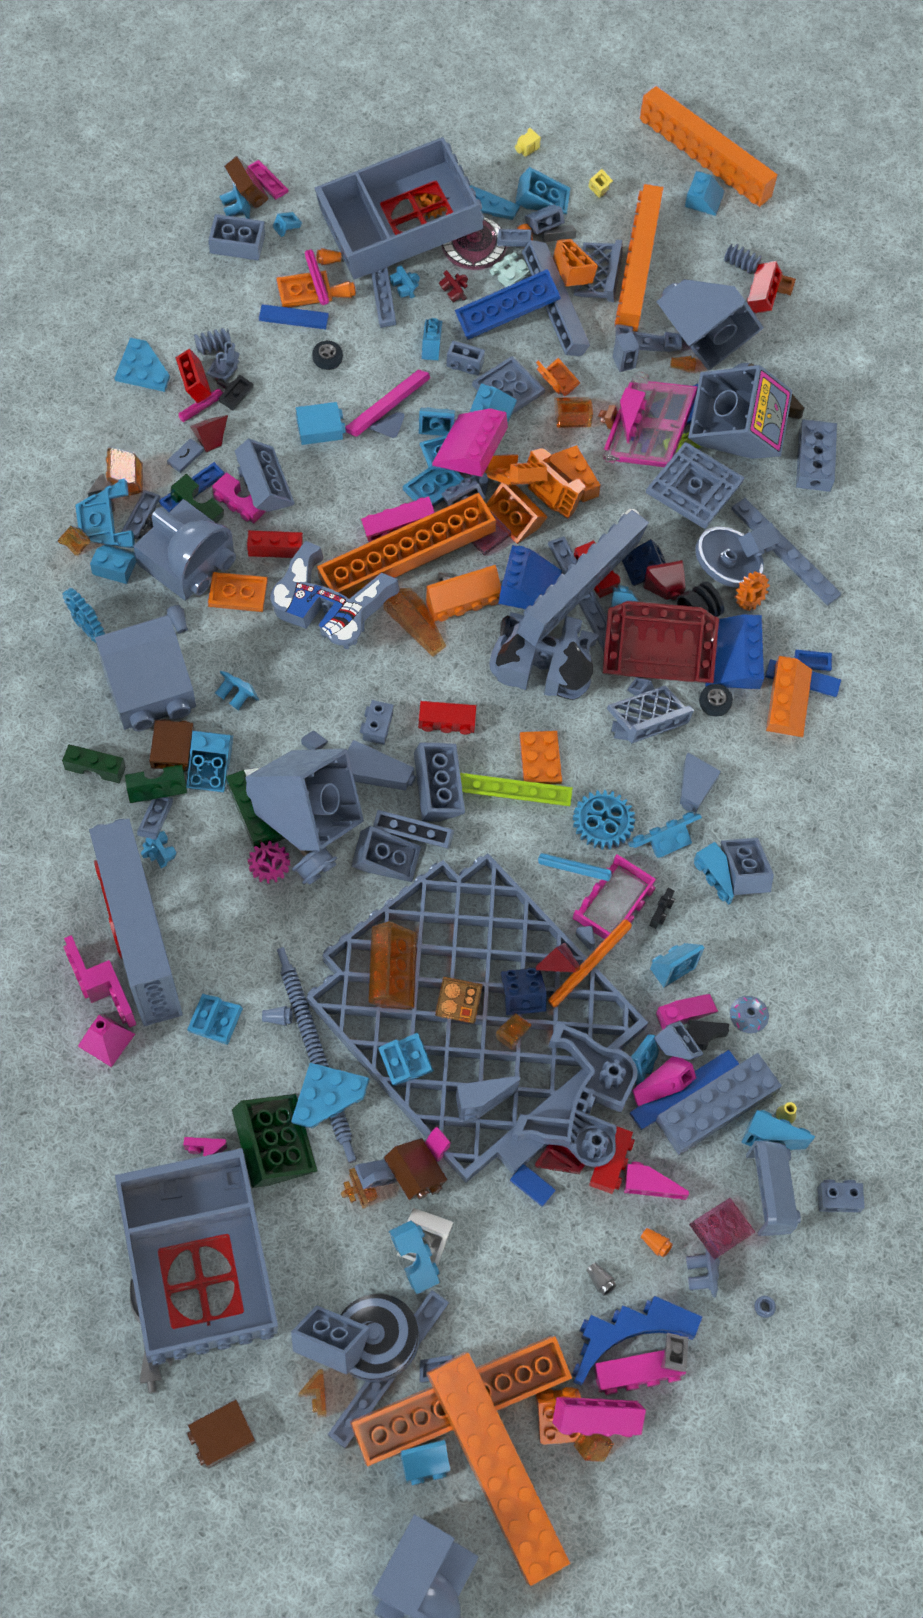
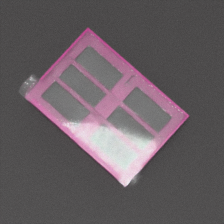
(660, 424)

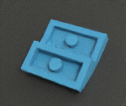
(215, 1019)
(405, 1059)

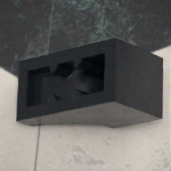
(704, 1032)

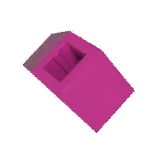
(631, 411)
(666, 1080)

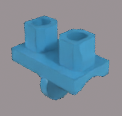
(407, 280)
(154, 850)

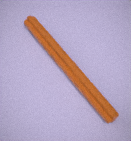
(596, 956)

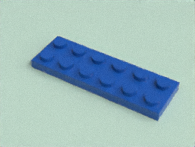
(507, 304)

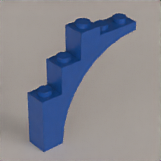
(659, 1318)

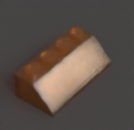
(392, 966)

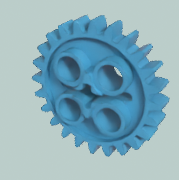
(83, 614)
(609, 805)

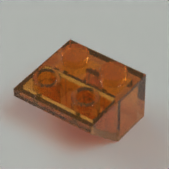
(573, 412)
(125, 465)

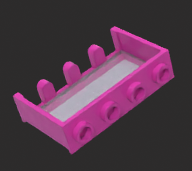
(615, 899)

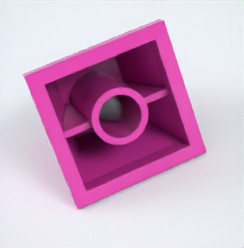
(106, 1039)

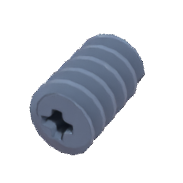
(742, 259)
(212, 340)

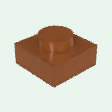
(786, 285)

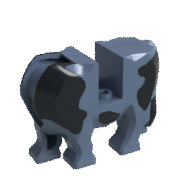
(565, 657)

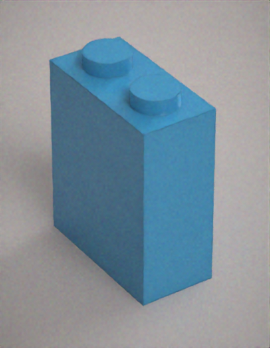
(320, 423)

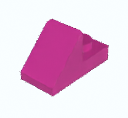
(208, 1145)

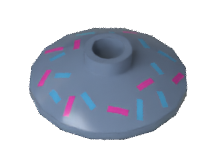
(746, 1022)

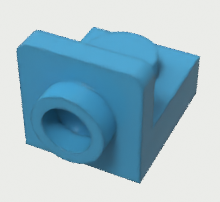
(286, 221)

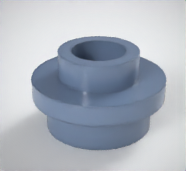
(771, 1304)

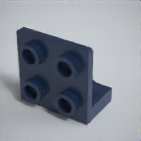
(640, 558)
(524, 991)

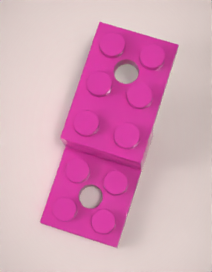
(99, 982)

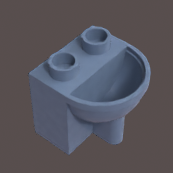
(184, 549)
(424, 1575)

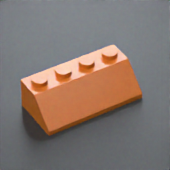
(463, 593)
(789, 697)

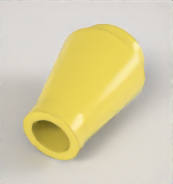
(782, 1112)

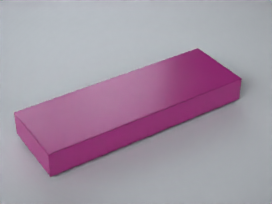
(268, 180)

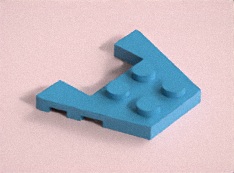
(96, 517)

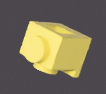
(528, 143)
(600, 183)

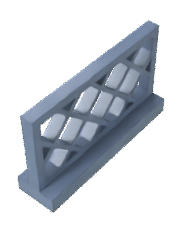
(612, 274)
(657, 723)

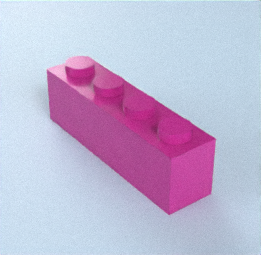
(396, 518)
(632, 1372)
(598, 1416)

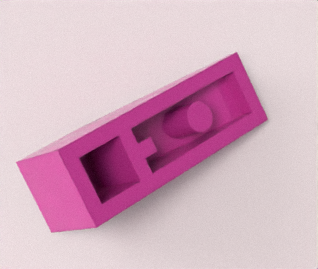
(686, 1010)
(649, 1182)

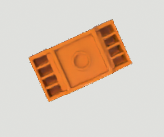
(510, 472)
(555, 492)

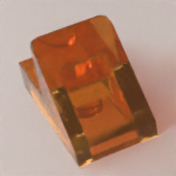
(512, 1031)
(316, 1387)

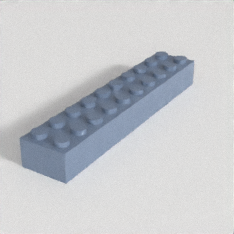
(582, 577)

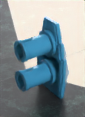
(241, 205)
(245, 690)

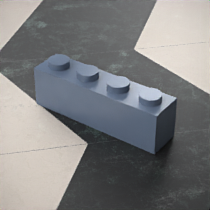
(413, 829)

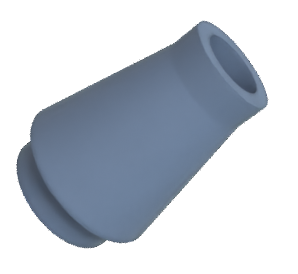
(177, 618)
(278, 1015)

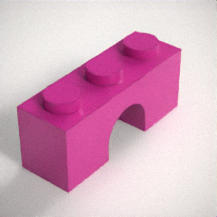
(226, 491)

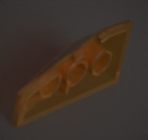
(413, 616)

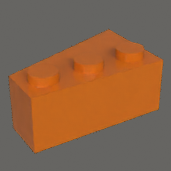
(573, 263)
(572, 466)

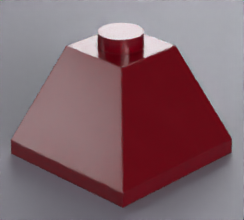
(665, 580)

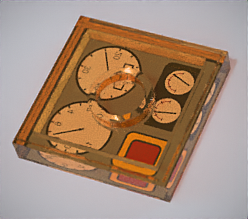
(458, 1000)

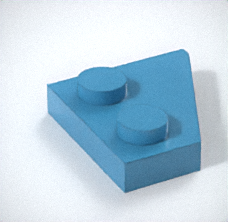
(645, 1057)

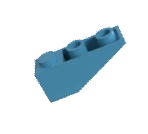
(431, 339)
(715, 867)

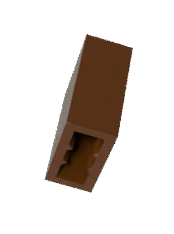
(246, 182)
(171, 744)
(415, 1169)
(220, 1434)

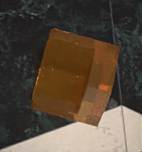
(74, 539)
(593, 1447)

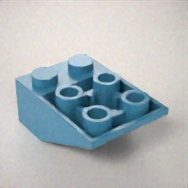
(209, 761)
(767, 1128)

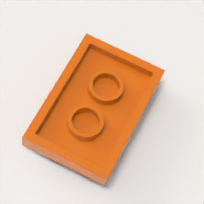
(300, 289)
(237, 592)
(540, 757)

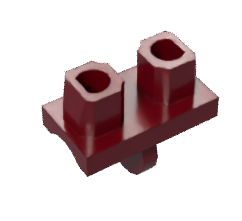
(448, 282)

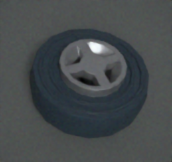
(330, 349)
(721, 696)

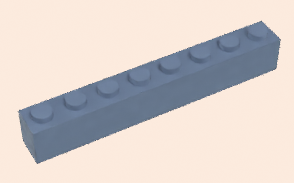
(561, 311)

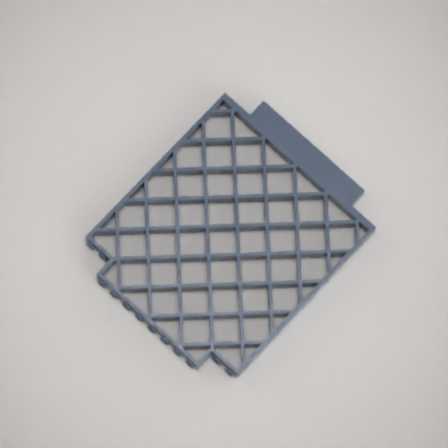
(559, 1102)

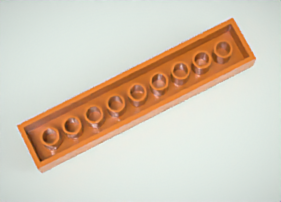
(708, 146)
(640, 257)
(409, 546)
(423, 1418)
(498, 1469)

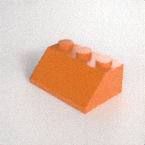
(516, 511)

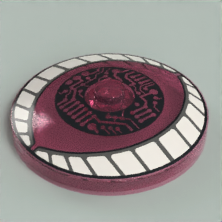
(476, 249)

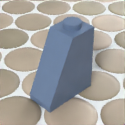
(696, 782)

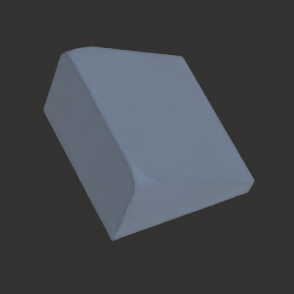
(640, 686)
(313, 741)
(586, 935)

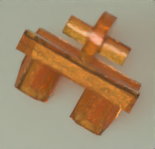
(364, 1196)

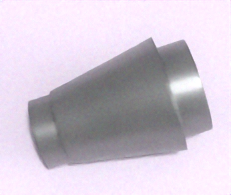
(601, 1279)

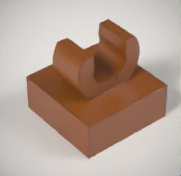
(608, 416)

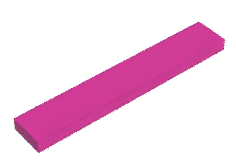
(387, 402)

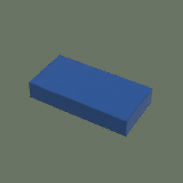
(815, 660)
(532, 1185)

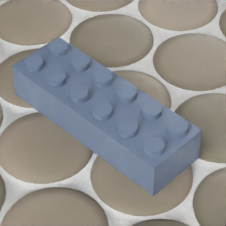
(718, 1103)

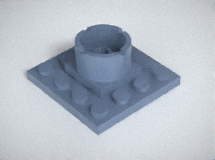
(695, 485)

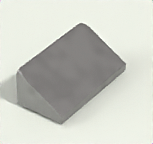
(559, 233)

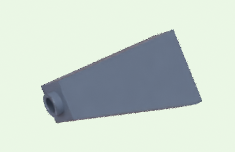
(378, 768)

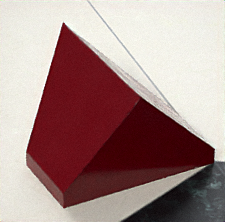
(210, 432)
(559, 960)

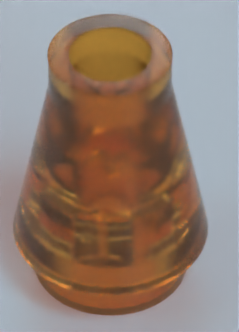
(684, 363)

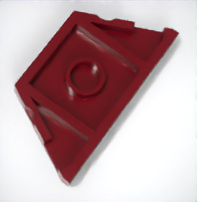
(559, 1159)

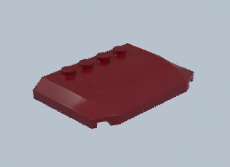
(660, 642)

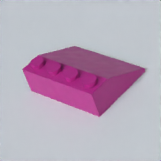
(472, 441)

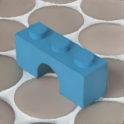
(422, 1273)

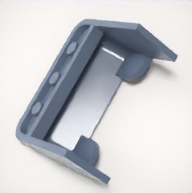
(775, 1188)

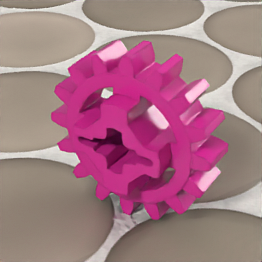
(275, 856)

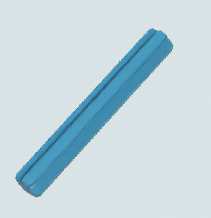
(575, 867)

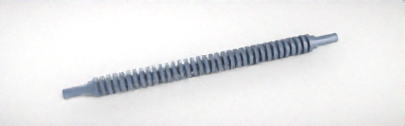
(312, 1043)

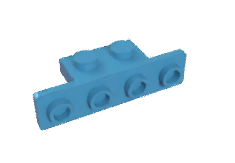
(669, 837)

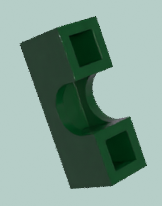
(187, 489)
(107, 766)
(168, 784)

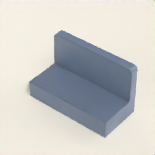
(375, 1174)

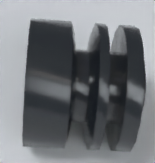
(703, 596)

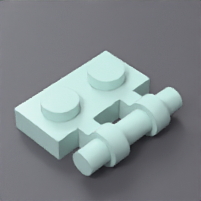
(512, 275)

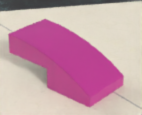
(437, 1144)

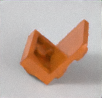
(559, 377)
(546, 1405)

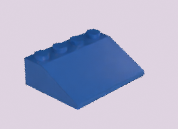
(526, 578)
(739, 652)

